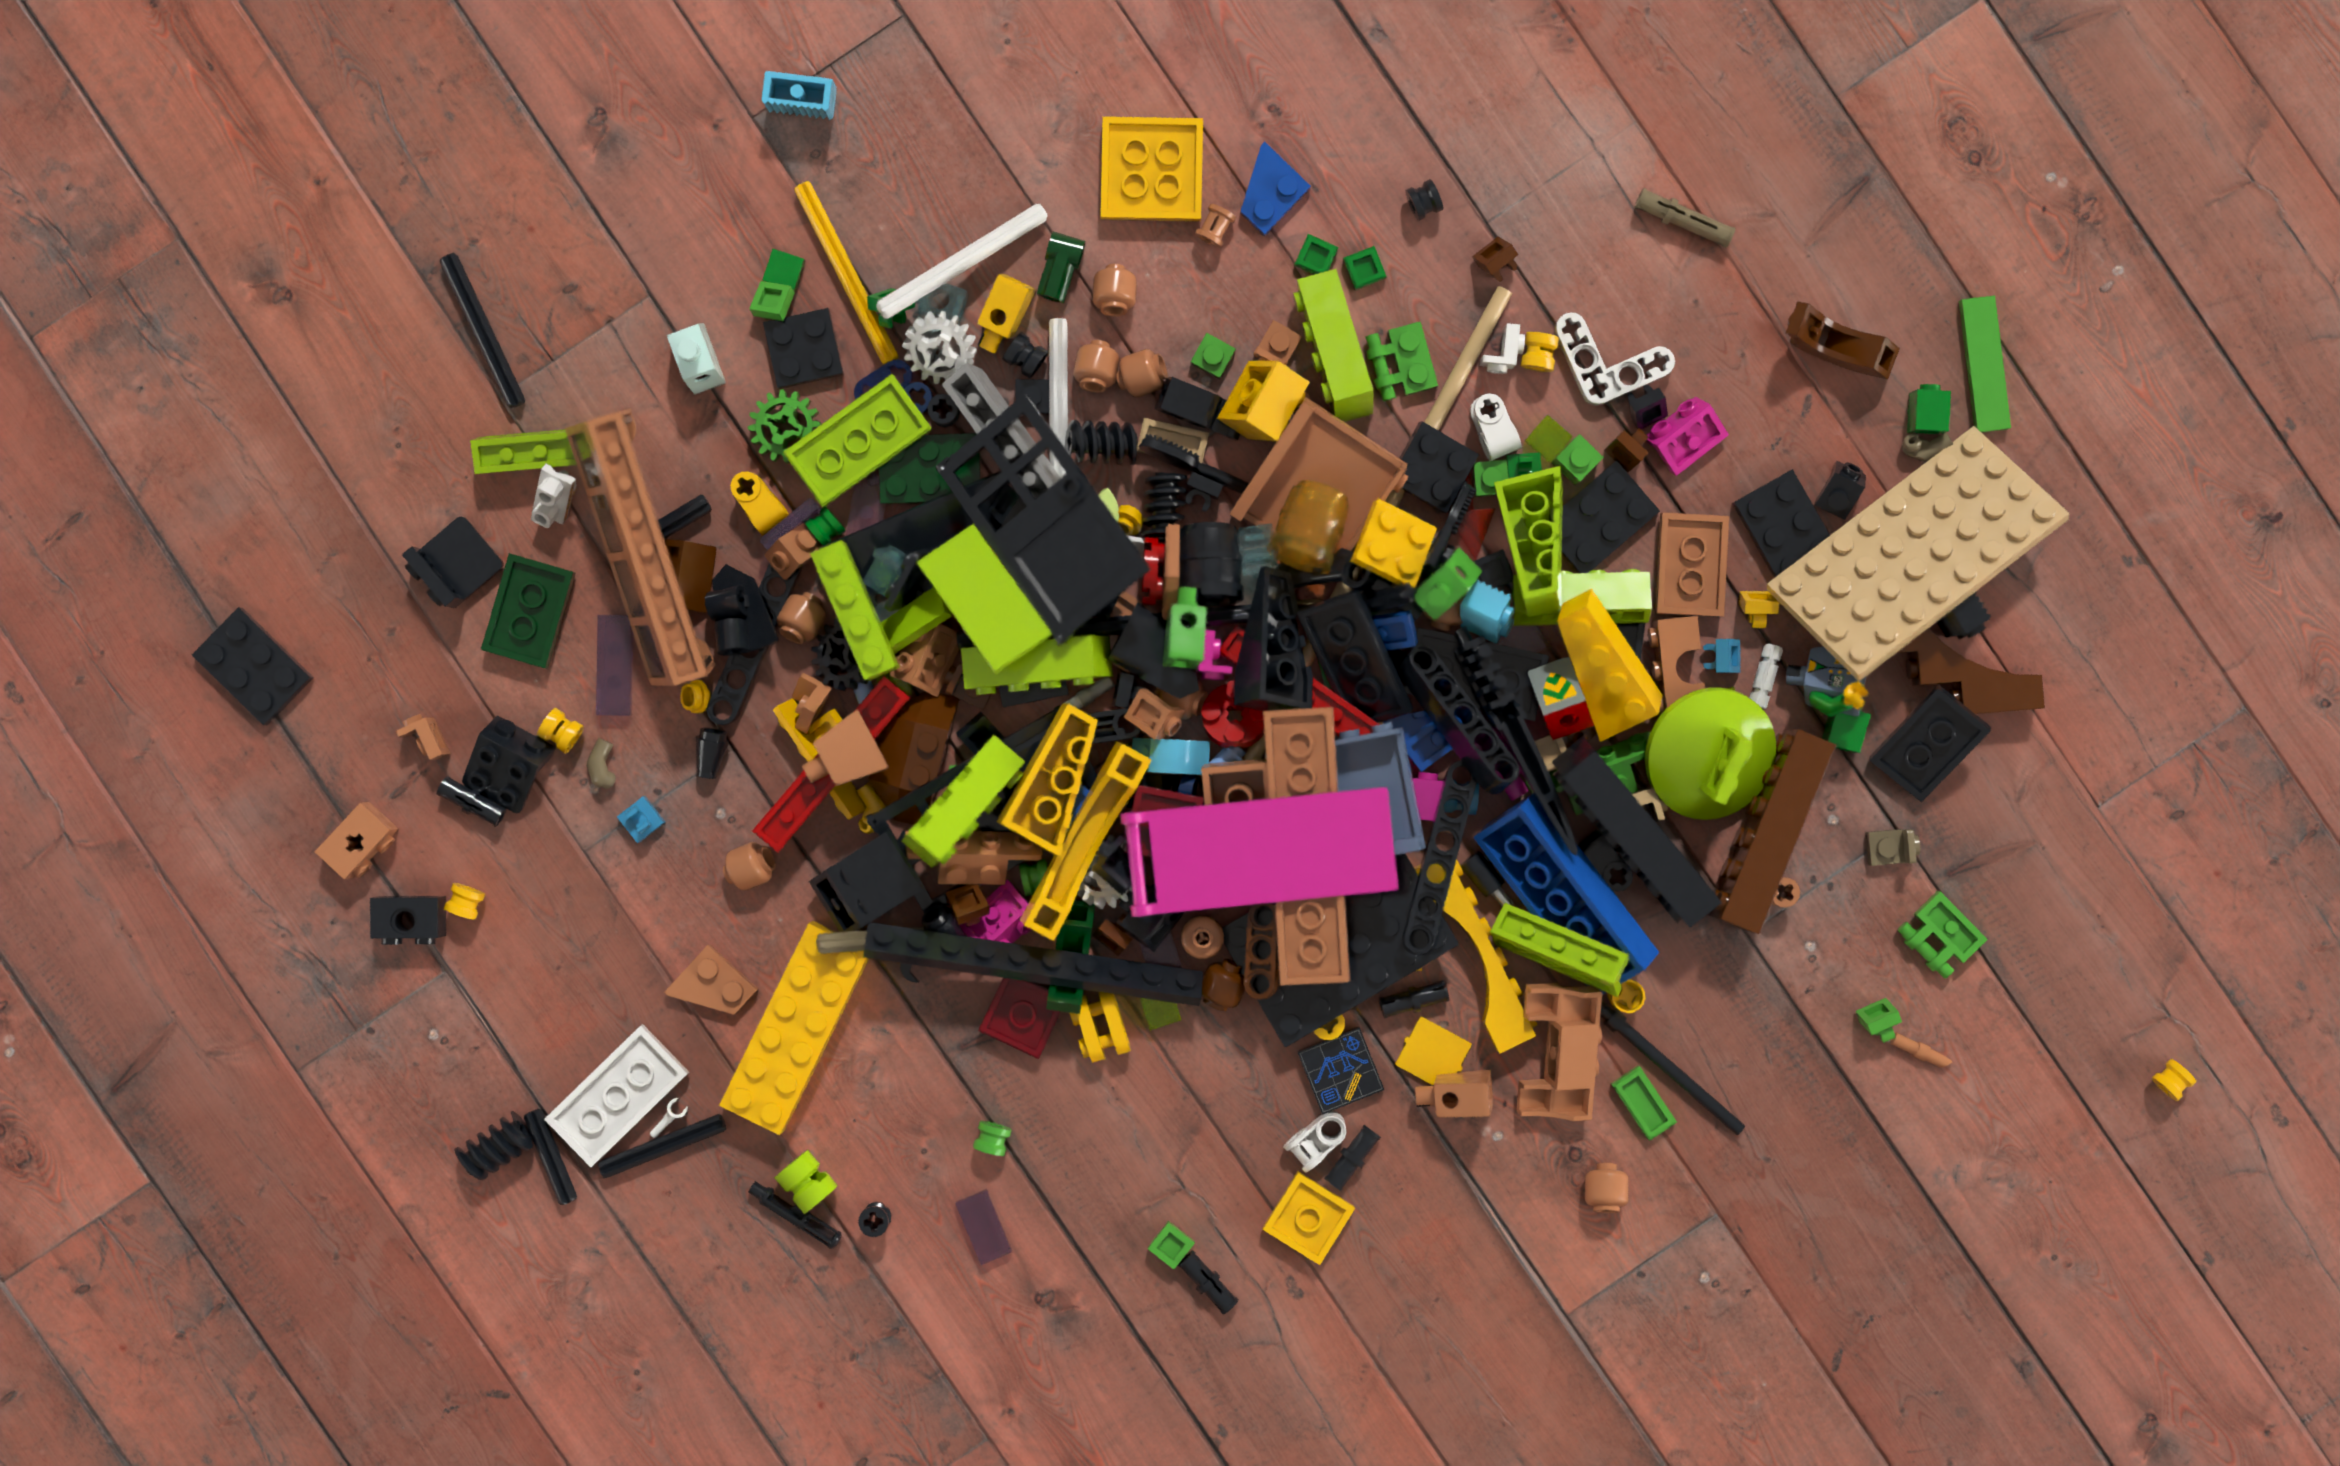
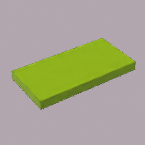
(857, 440)
(984, 599)

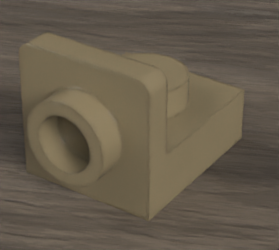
(1892, 846)

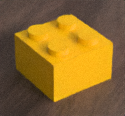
(1263, 400)

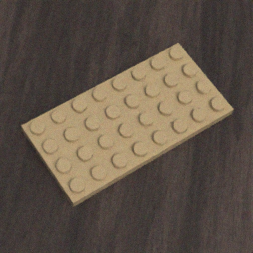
(1917, 552)

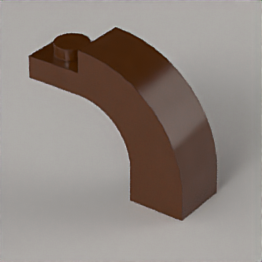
(1840, 345)

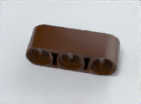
(1255, 966)

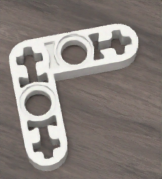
(1608, 376)

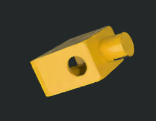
(1012, 298)

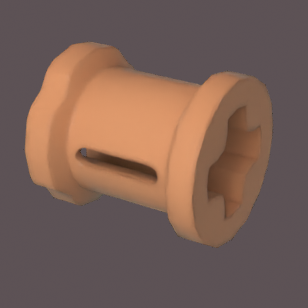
(1215, 225)
(1792, 891)

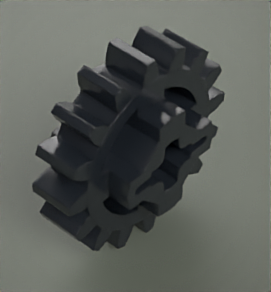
(834, 656)

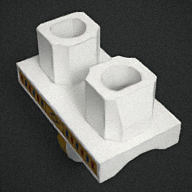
(553, 496)

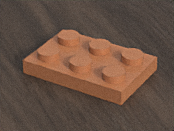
(1692, 564)

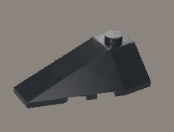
(1271, 657)

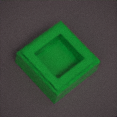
(1315, 255)
(1364, 268)
(784, 269)

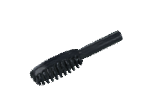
(1187, 461)
(1456, 515)

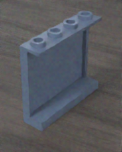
(1377, 762)

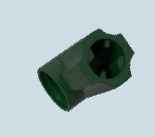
(1062, 258)

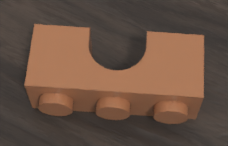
(1670, 641)

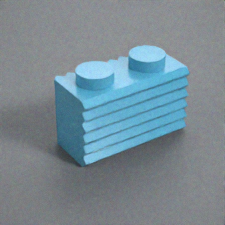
(799, 94)
(1487, 612)

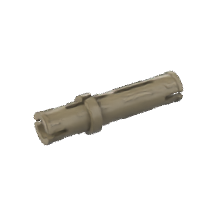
(1684, 217)

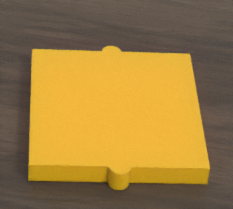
(1432, 1051)

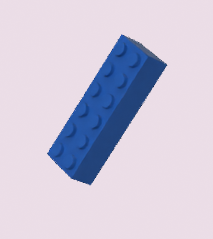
(1561, 885)

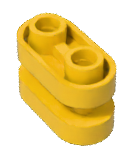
(1092, 1044)

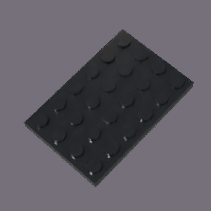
(1374, 953)

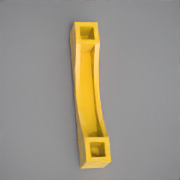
(1090, 826)
(1502, 1011)

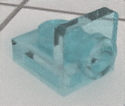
(884, 569)

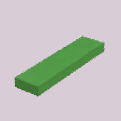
(1985, 364)

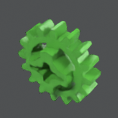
(790, 412)

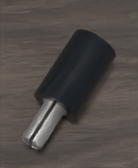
(1485, 877)

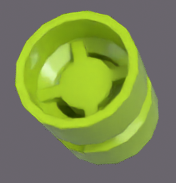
(806, 1181)

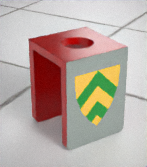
(1560, 698)

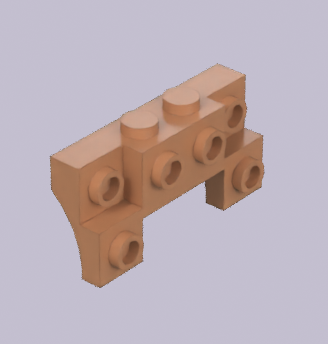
(1570, 1051)

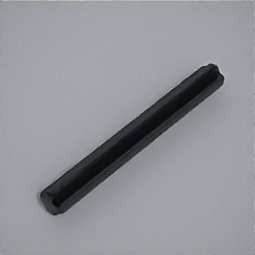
(482, 330)

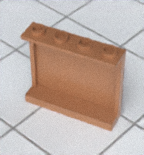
(1324, 451)

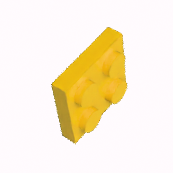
(1393, 544)
(1308, 1218)

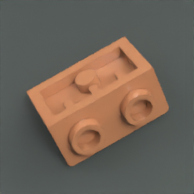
(928, 659)

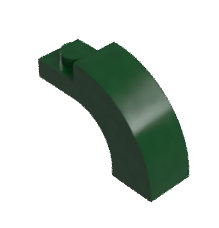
(1072, 937)

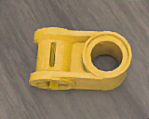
(762, 506)

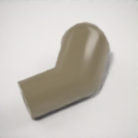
(1923, 449)
(597, 767)

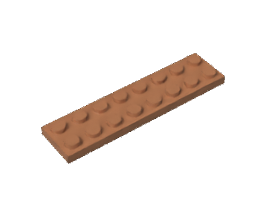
(1305, 763)

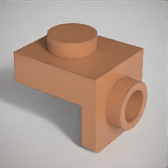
(792, 551)

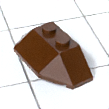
(914, 749)

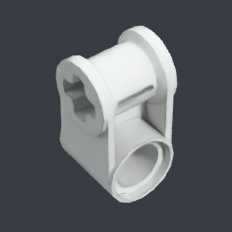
(1496, 433)
(1315, 1141)

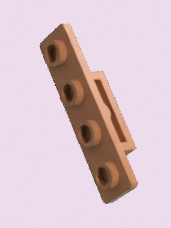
(983, 858)

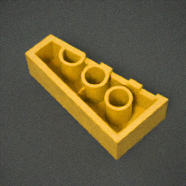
(1607, 668)
(1048, 788)

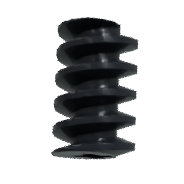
(1102, 440)
(1164, 503)
(497, 1148)

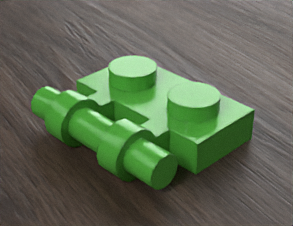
(1411, 358)
(1949, 927)

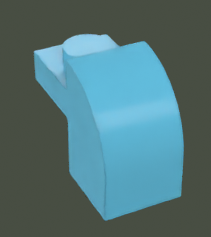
(1173, 755)

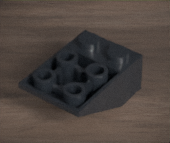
(867, 883)

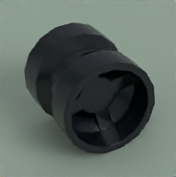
(1025, 355)

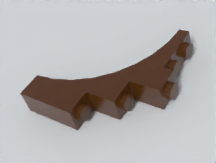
(1973, 684)

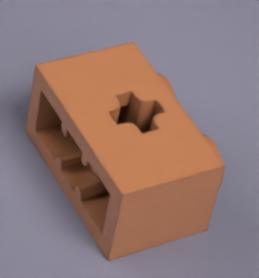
(340, 848)

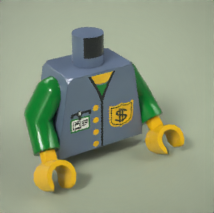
(1828, 684)

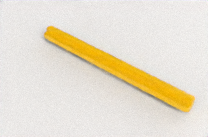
(845, 271)

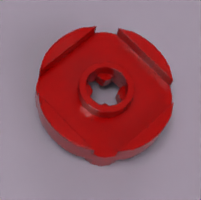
(1150, 582)
(1233, 733)

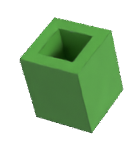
(1577, 459)

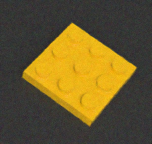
(1151, 168)

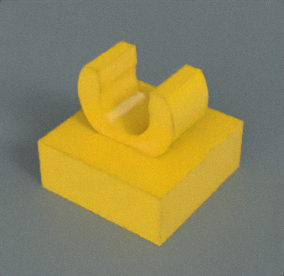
(1757, 606)

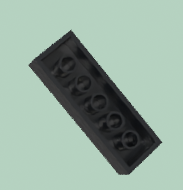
(1640, 838)

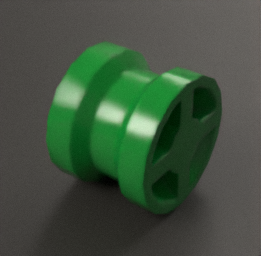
(825, 526)

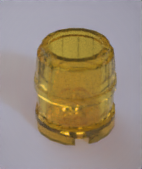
(1310, 526)

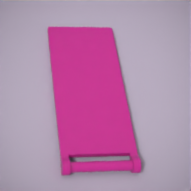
(1264, 851)

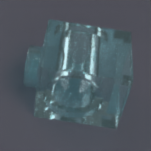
(957, 301)
(1252, 547)

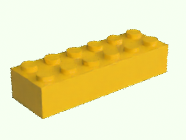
(793, 1032)

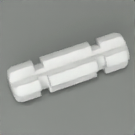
(1766, 674)

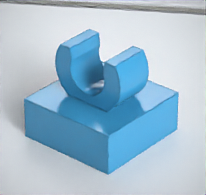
(1727, 656)
(641, 819)

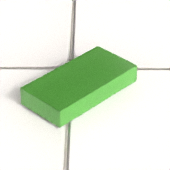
(1643, 1102)

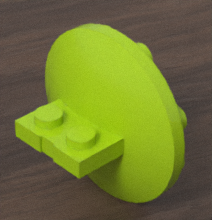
(1710, 753)

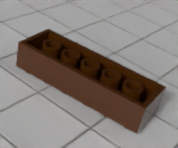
(1771, 829)

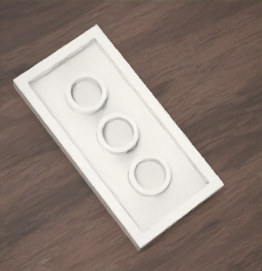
(616, 1095)

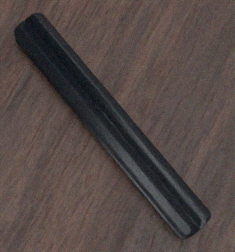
(662, 1146)

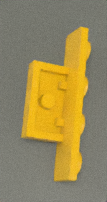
(844, 795)

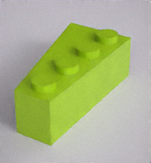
(1533, 526)

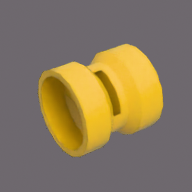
(1539, 351)
(560, 730)
(1630, 998)

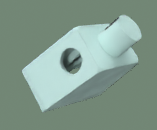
(696, 358)

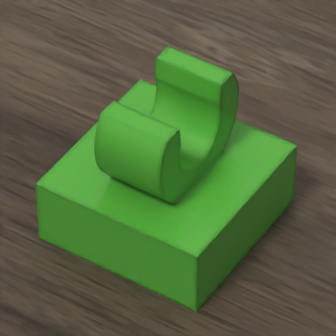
(1879, 1019)

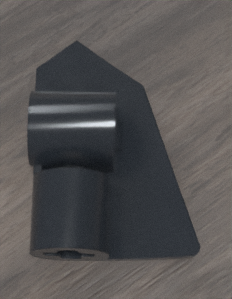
(738, 613)
(1142, 652)

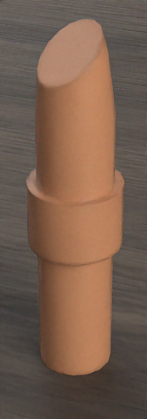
(1920, 1051)

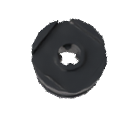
(1211, 562)

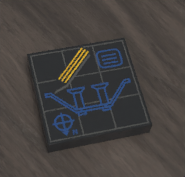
(1340, 1070)

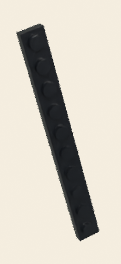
(1033, 964)

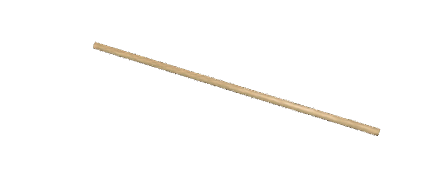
(1435, 419)

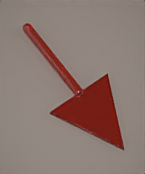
(1474, 525)

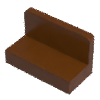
(693, 569)

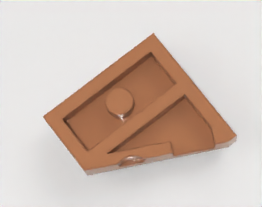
(713, 983)

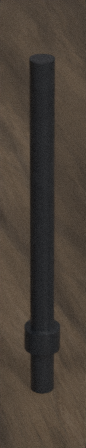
(1617, 1022)

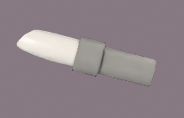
(1087, 695)

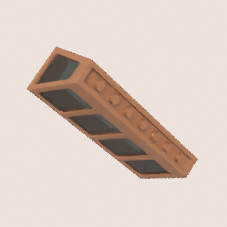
(637, 550)

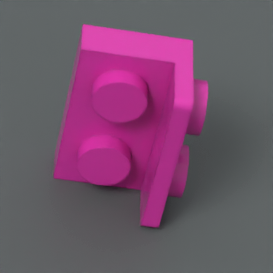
(1687, 434)
(1211, 653)
(1003, 922)

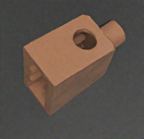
(846, 753)
(1472, 1091)

